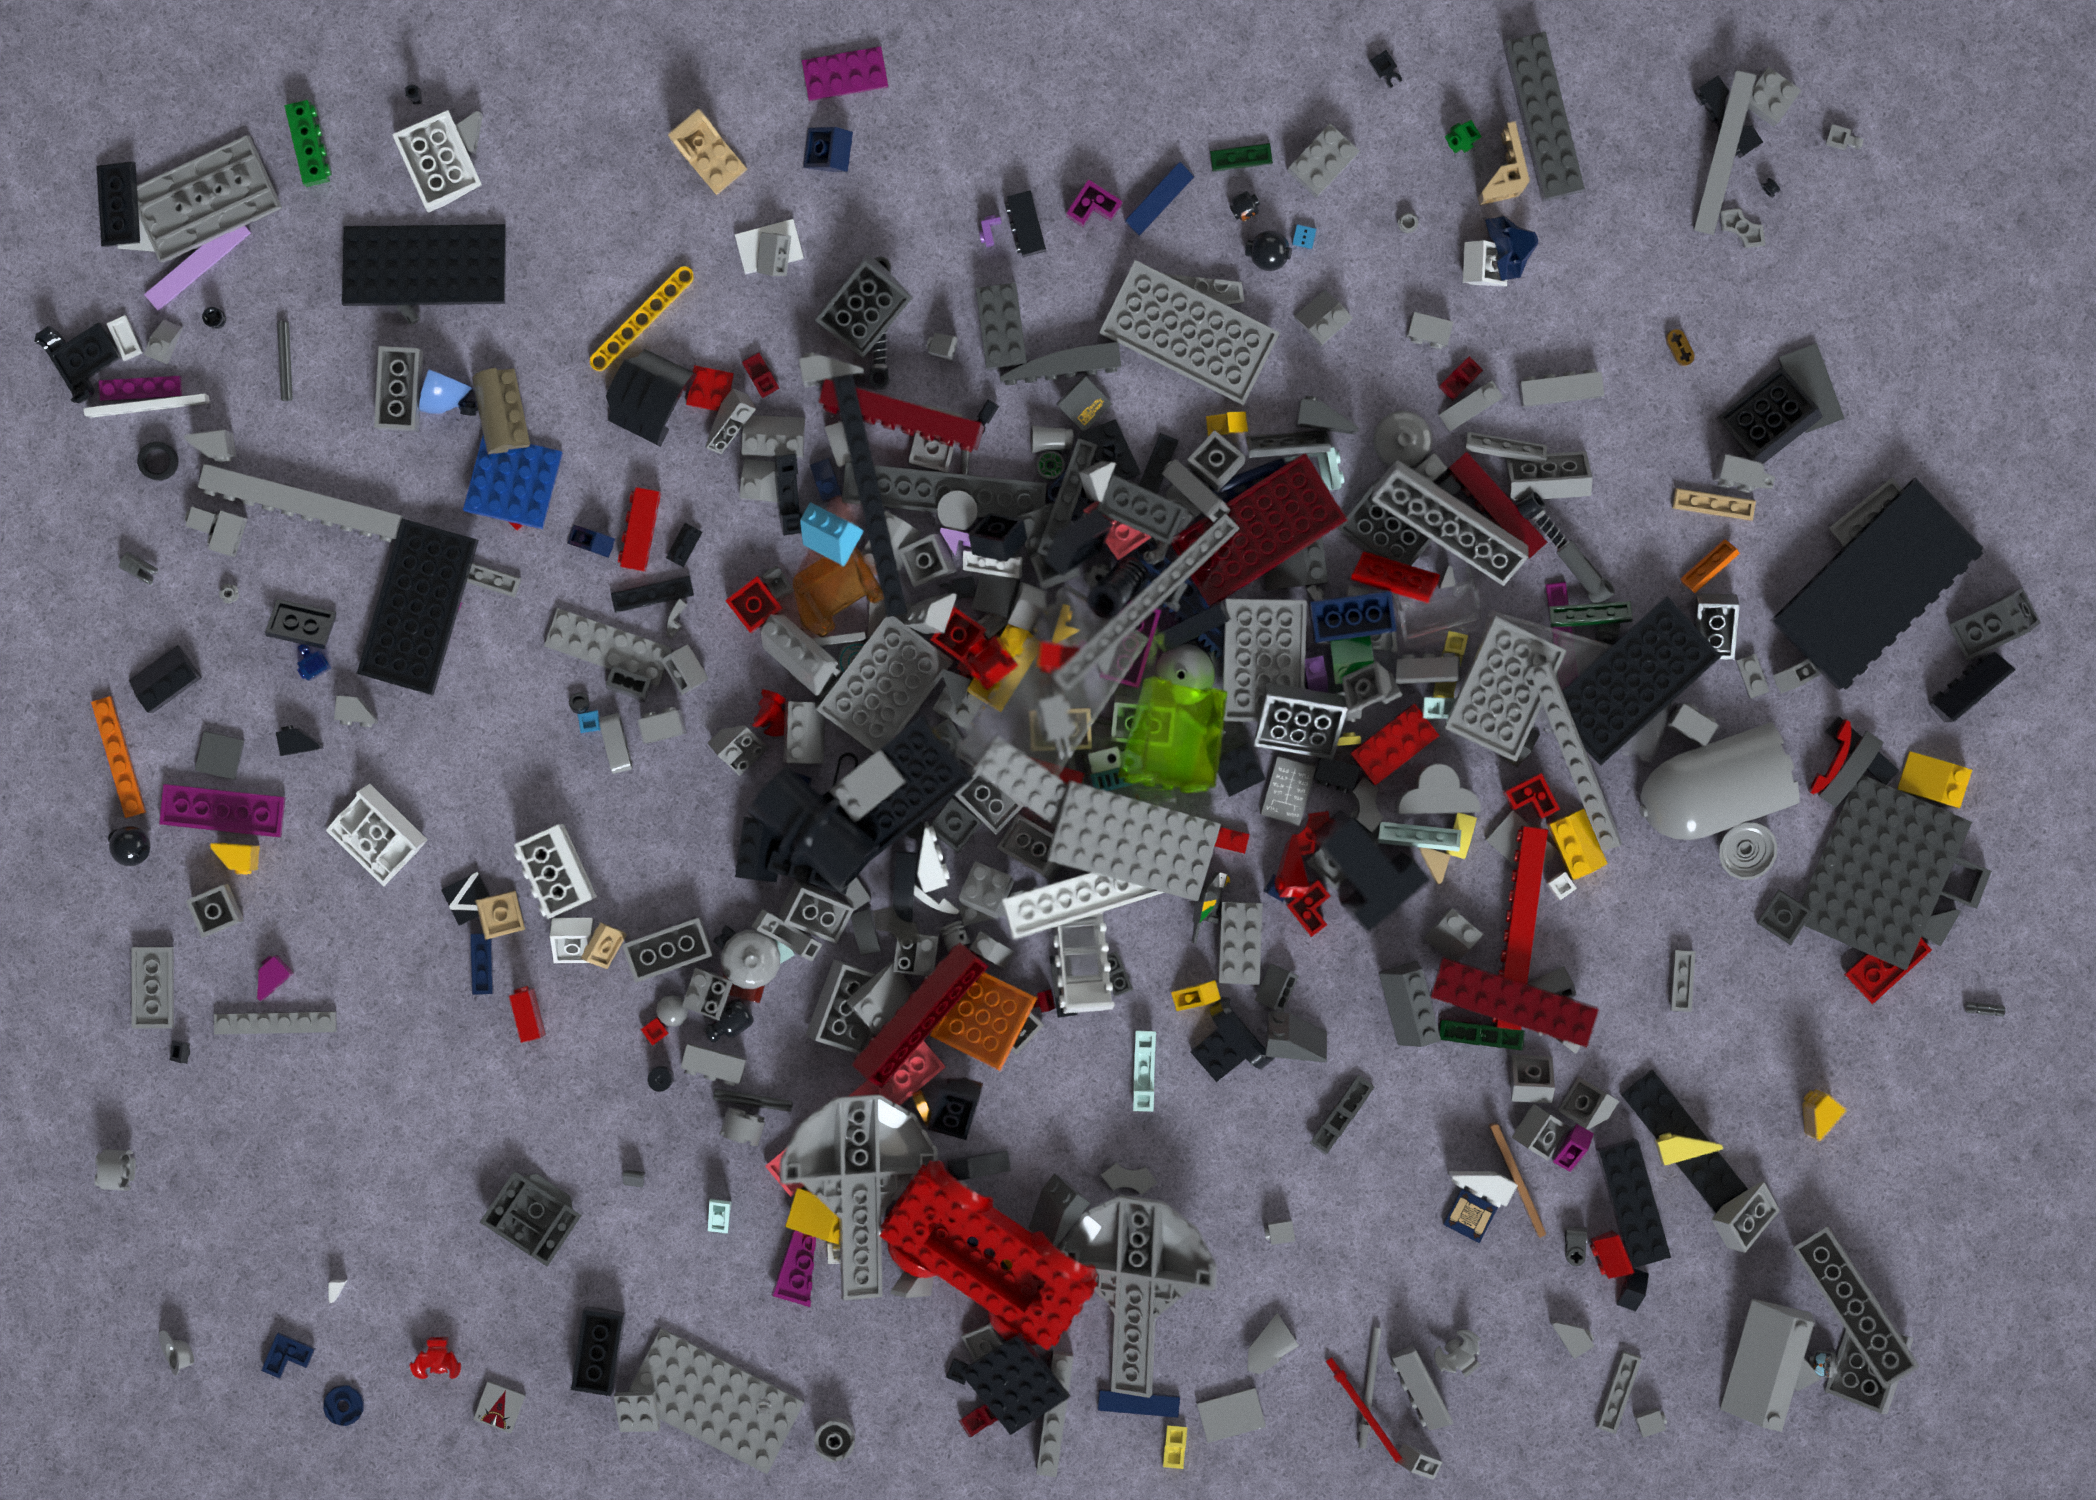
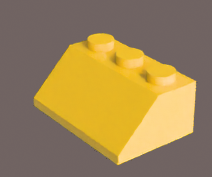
(1577, 844)
(1820, 1113)

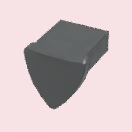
(1172, 600)

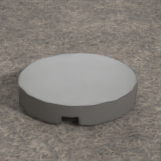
(957, 510)

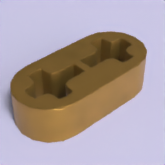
(1684, 344)
(922, 1106)

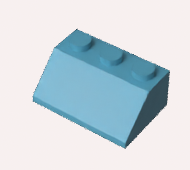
(828, 534)

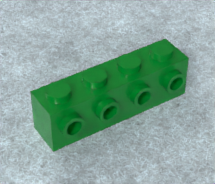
(307, 143)

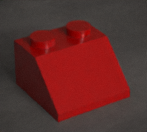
(958, 634)
(1611, 1255)

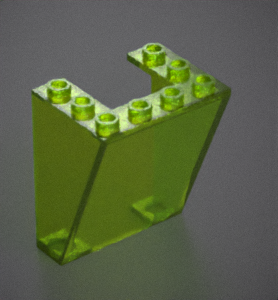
(1175, 737)

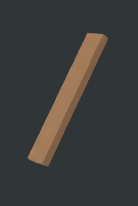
(1516, 1177)

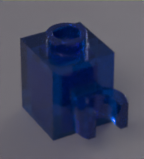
(312, 664)

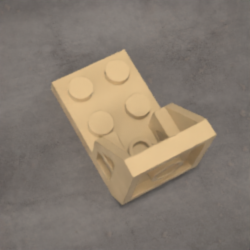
(707, 152)
(1501, 185)

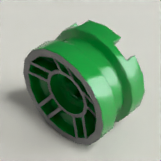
(1044, 459)

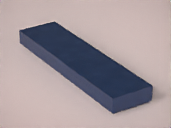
(1124, 1403)

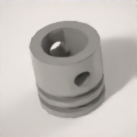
(954, 934)

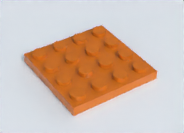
(986, 1020)

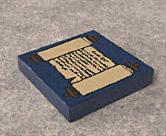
(1470, 1215)

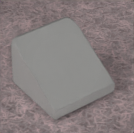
(1448, 578)

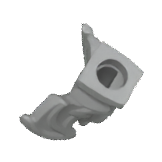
(1460, 1355)

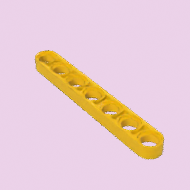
(638, 328)

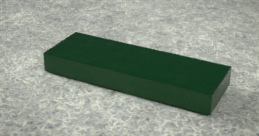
(1241, 157)

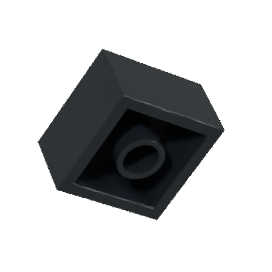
(997, 537)
(1239, 770)

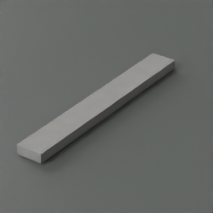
(1725, 152)

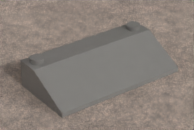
(1767, 1364)

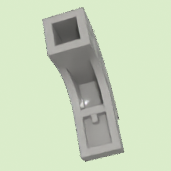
(789, 936)

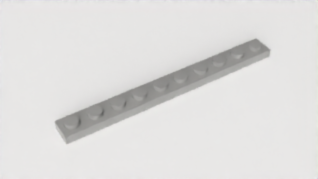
(1575, 755)

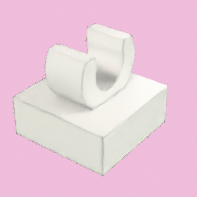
(833, 1253)

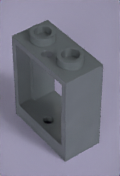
(1977, 888)

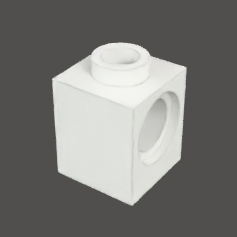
(1561, 885)

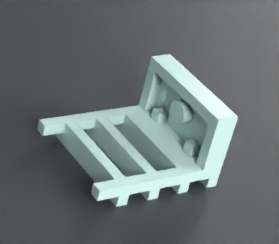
(1328, 468)

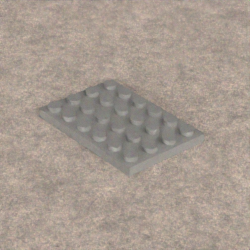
(1261, 647)
(884, 684)
(1498, 693)

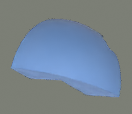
(442, 393)

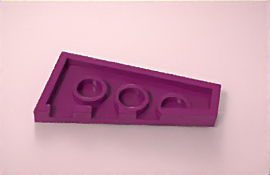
(796, 1270)

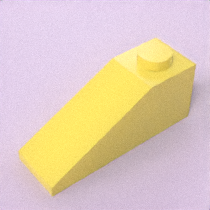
(1679, 1148)

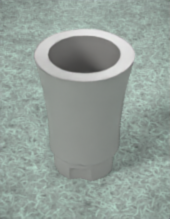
(1050, 439)

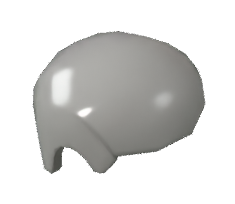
(671, 1011)

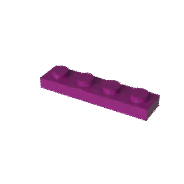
(140, 388)

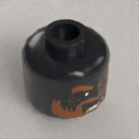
(1244, 206)

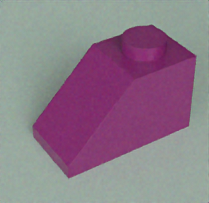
(271, 976)
(1573, 1147)

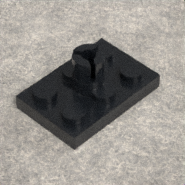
(1112, 448)

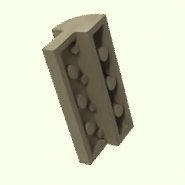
(500, 410)

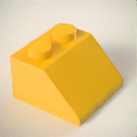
(238, 856)

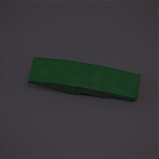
(1482, 1035)

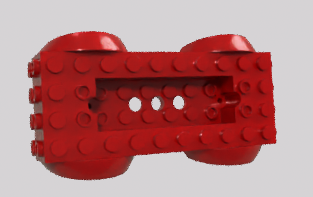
(929, 1239)

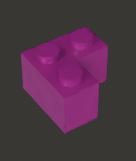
(1093, 199)

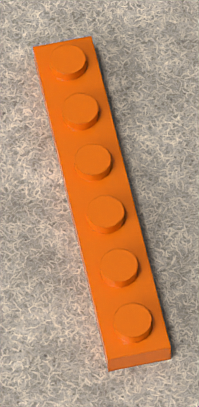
(118, 757)

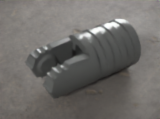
(135, 565)

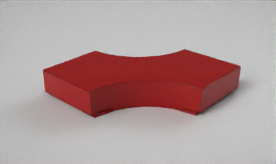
(1315, 820)

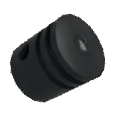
(660, 1078)

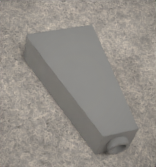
(1195, 491)

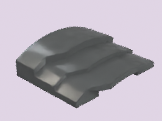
(532, 1216)

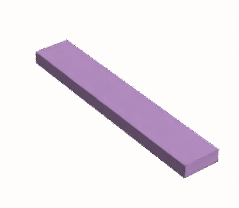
(194, 267)

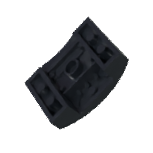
(646, 395)

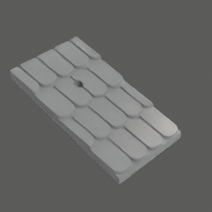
(205, 199)

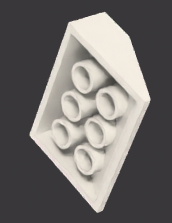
(437, 161)

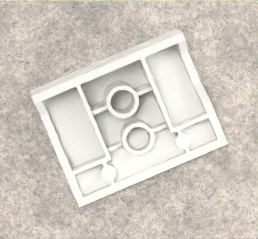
(376, 834)

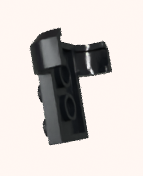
(79, 357)
(1228, 1043)

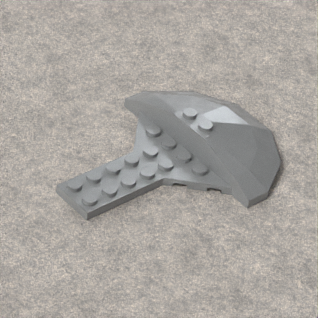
(857, 1161)
(1144, 1265)

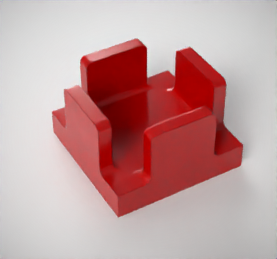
(989, 661)

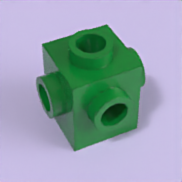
(1462, 137)

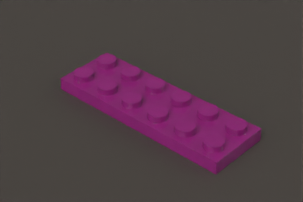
(222, 810)

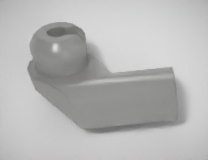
(1156, 555)

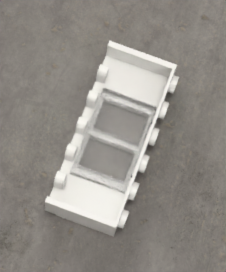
(1083, 965)

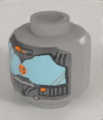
(1825, 1363)

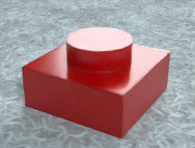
(654, 1031)

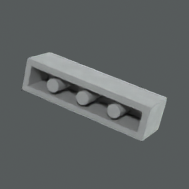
(1561, 389)

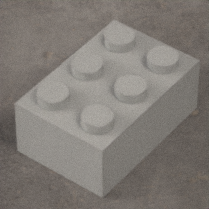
(1323, 160)

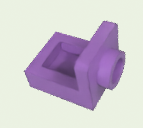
(986, 234)

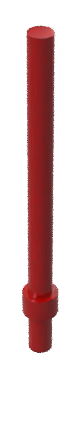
(1340, 1376)

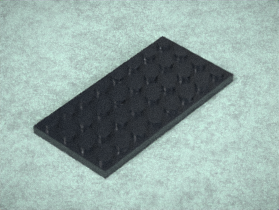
(424, 265)
(417, 606)
(1637, 679)
(930, 776)

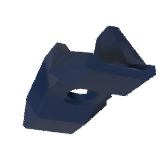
(1513, 246)

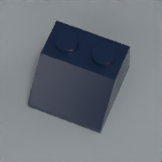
(828, 149)

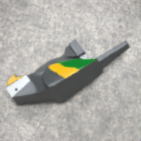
(1209, 902)

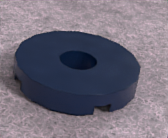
(355, 1402)

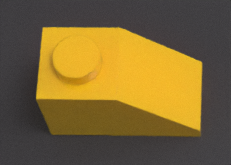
(1196, 995)

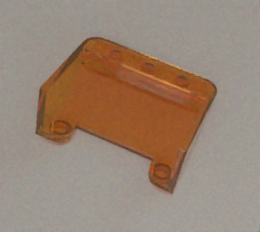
(830, 587)

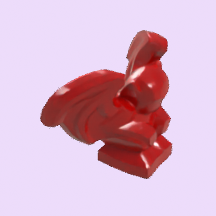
(771, 712)
(437, 1358)

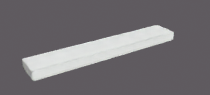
(148, 405)

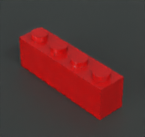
(640, 529)

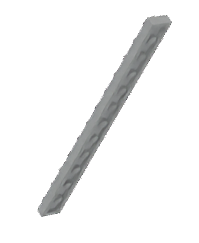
(1145, 603)

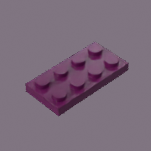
(845, 73)

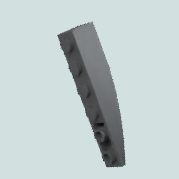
(1068, 363)

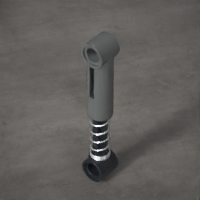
(879, 361)
(1596, 586)

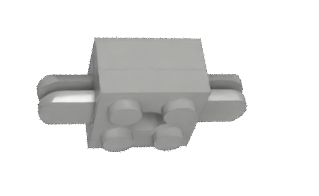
(1054, 718)

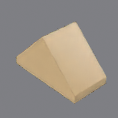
(1436, 862)

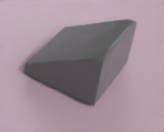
(633, 1178)

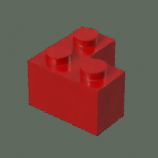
(1054, 656)
(1534, 791)
(1305, 908)

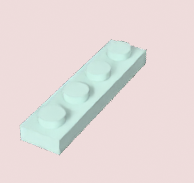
(1419, 836)

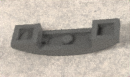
(1852, 769)

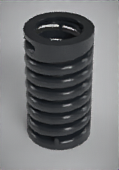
(1118, 588)

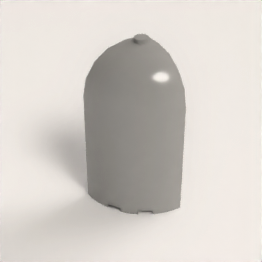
(1720, 785)

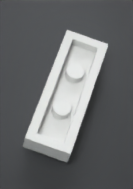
(974, 563)

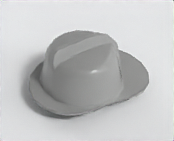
(176, 1352)

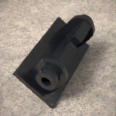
(684, 544)

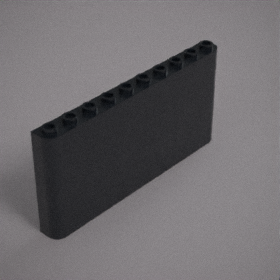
(1877, 584)

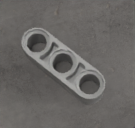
(615, 743)

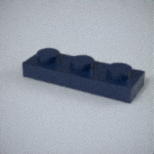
(481, 964)

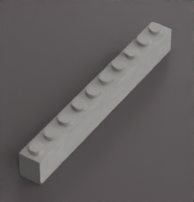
(299, 501)

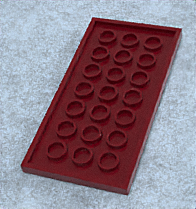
(1274, 524)

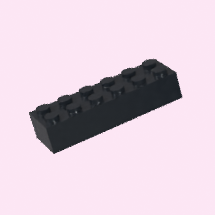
(1633, 1202)

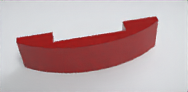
(1821, 781)

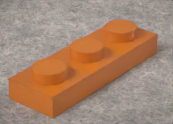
(1709, 566)

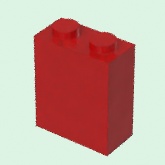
(527, 1014)

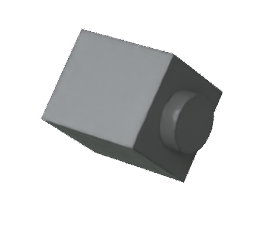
(200, 520)
(1280, 1231)
(1650, 1422)

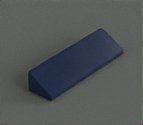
(1159, 199)
(1245, 480)

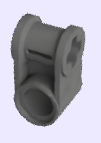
(1575, 1241)

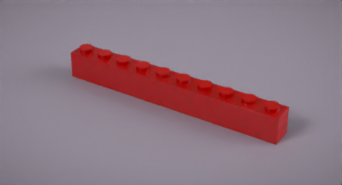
(1523, 908)

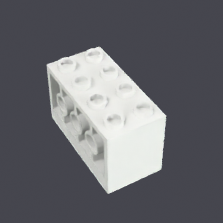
(568, 871)

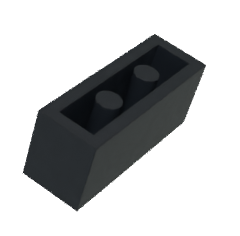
(1025, 224)

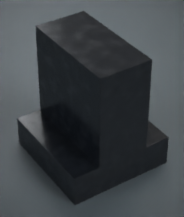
(1377, 883)

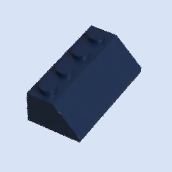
(1353, 617)

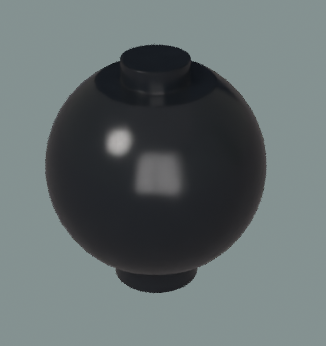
(1269, 250)
(129, 845)

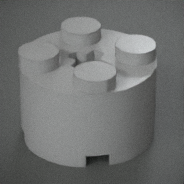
(742, 1127)
(115, 1169)
(840, 1449)

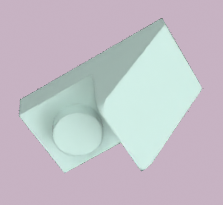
(719, 1215)

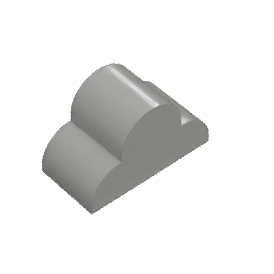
(1437, 792)

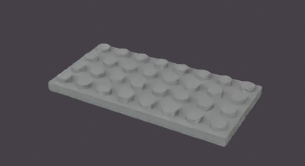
(1189, 332)
(1133, 841)
(716, 1400)

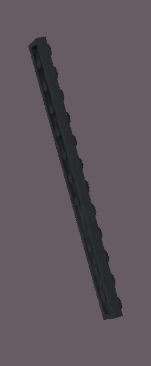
(869, 495)

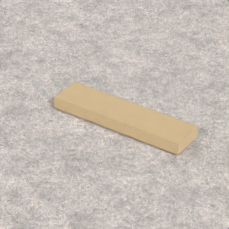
(1714, 504)

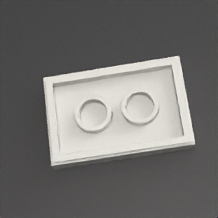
(749, 243)

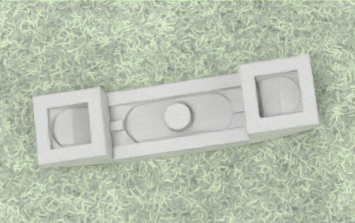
(944, 906)

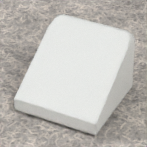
(335, 1288)

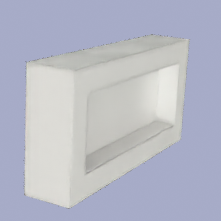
(124, 338)

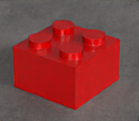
(754, 604)

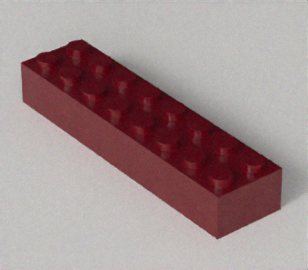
(910, 418)
(1514, 1002)
(919, 1015)

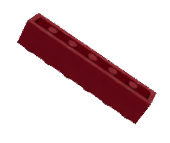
(1494, 502)

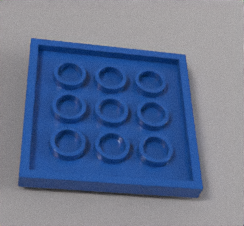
(513, 484)

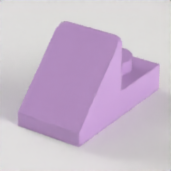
(953, 537)

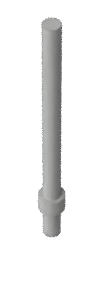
(1364, 1427)

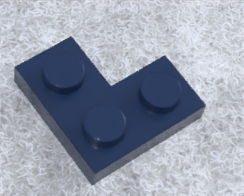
(285, 1350)

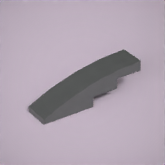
(1342, 1114)

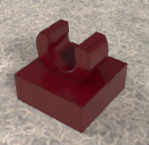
(1045, 1001)

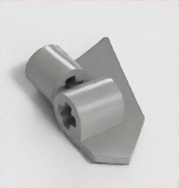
(1270, 1346)

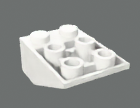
(930, 869)
(1489, 1183)

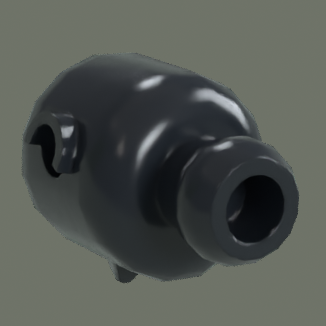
(733, 1021)

